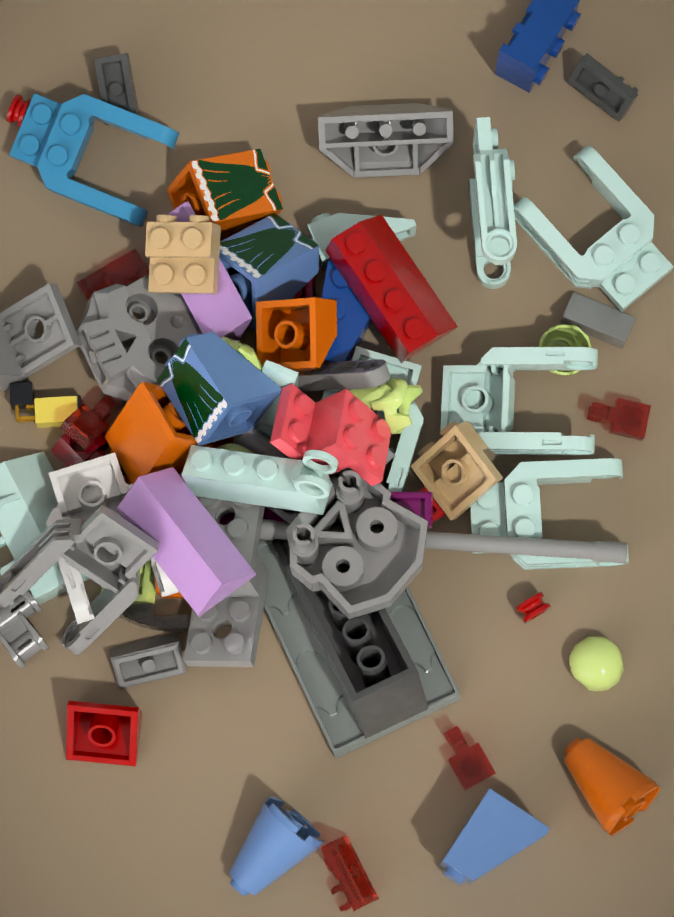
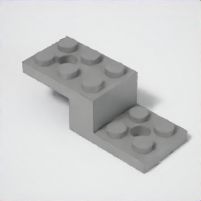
(20, 348)
(241, 608)

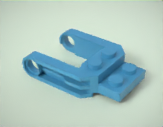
(57, 135)

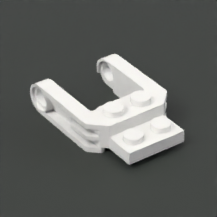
(79, 494)

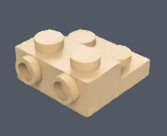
(183, 255)
(456, 468)

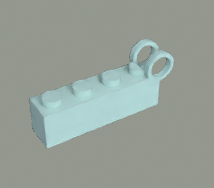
(261, 478)

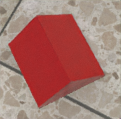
(103, 733)

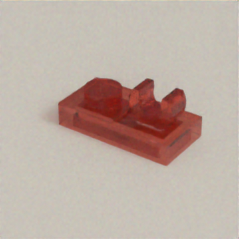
(120, 271)
(347, 868)

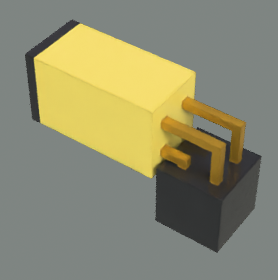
(48, 410)

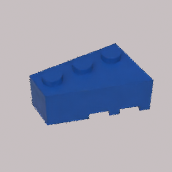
(535, 41)
(351, 316)

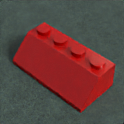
(390, 287)

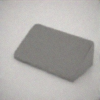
(598, 320)
(147, 660)

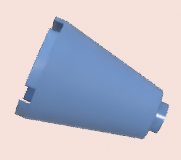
(272, 847)

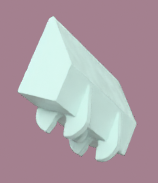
(24, 509)

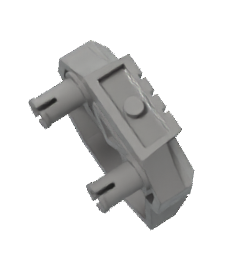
(111, 327)
(378, 562)

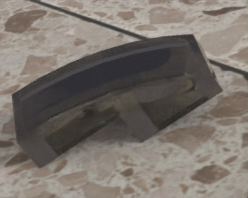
(144, 616)

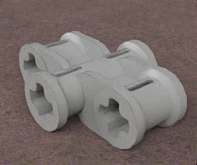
(17, 633)

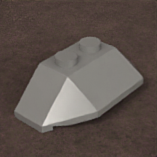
(385, 138)

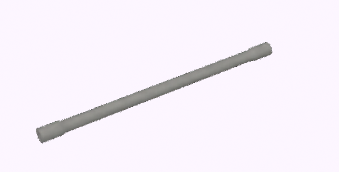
(597, 551)

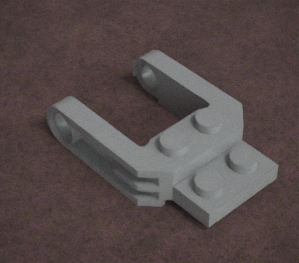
(100, 548)

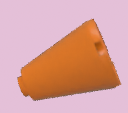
(609, 784)

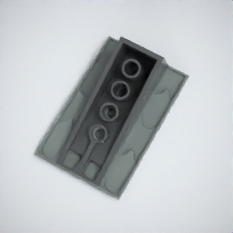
(360, 671)

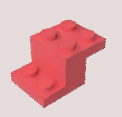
(332, 425)

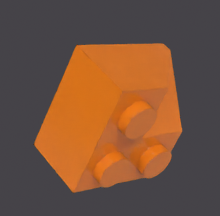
(296, 331)

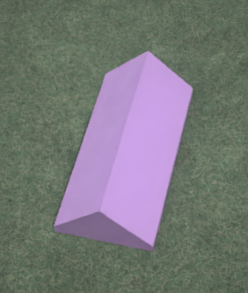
(219, 313)
(191, 543)

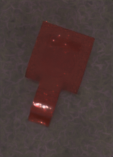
(626, 417)
(88, 425)
(469, 763)

